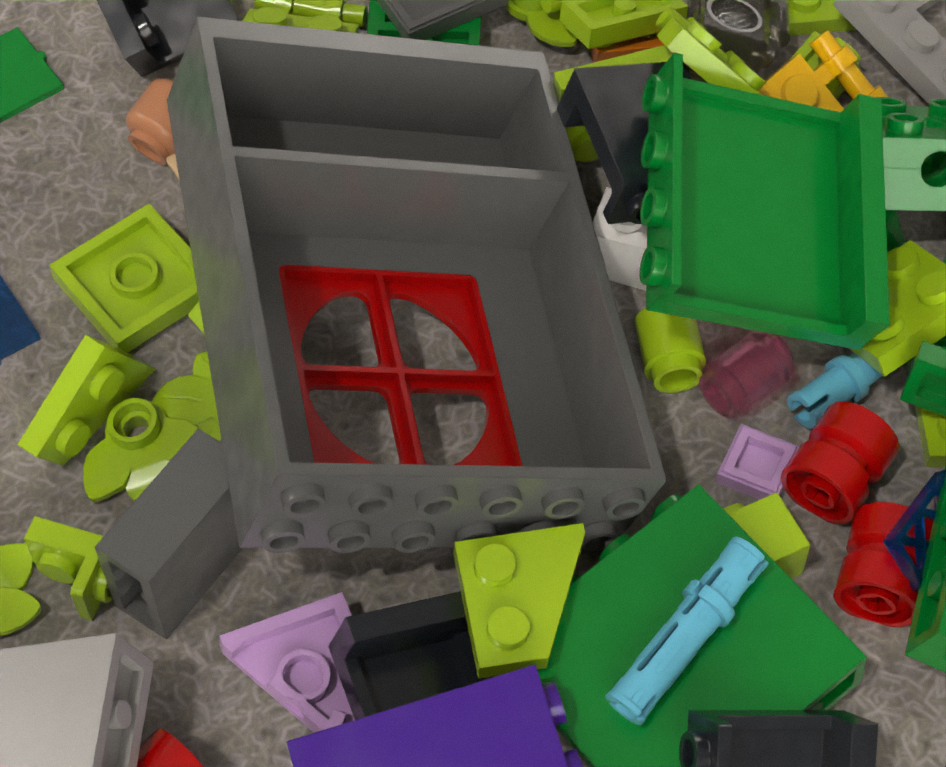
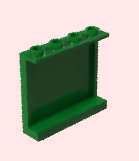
(764, 211)
(768, 657)

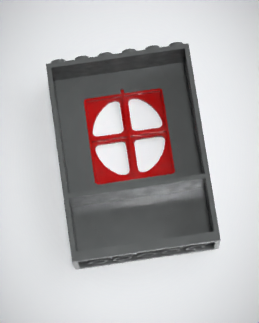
(423, 180)

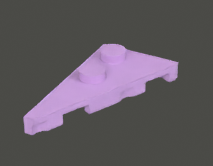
(293, 660)

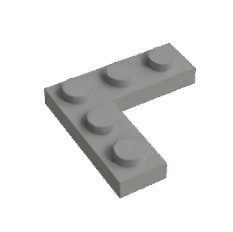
(903, 40)

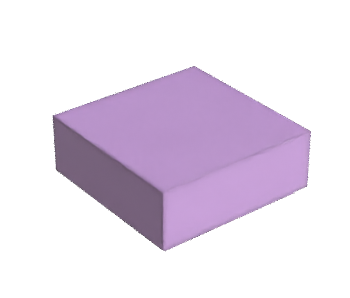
(755, 463)

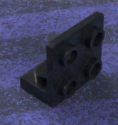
(158, 30)

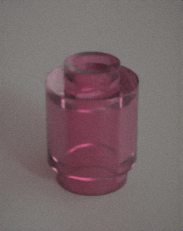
(747, 373)

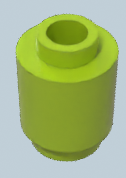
(670, 350)

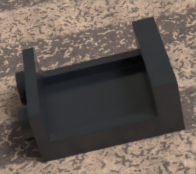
(611, 110)
(403, 654)
(778, 739)

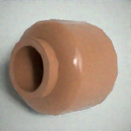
(150, 122)

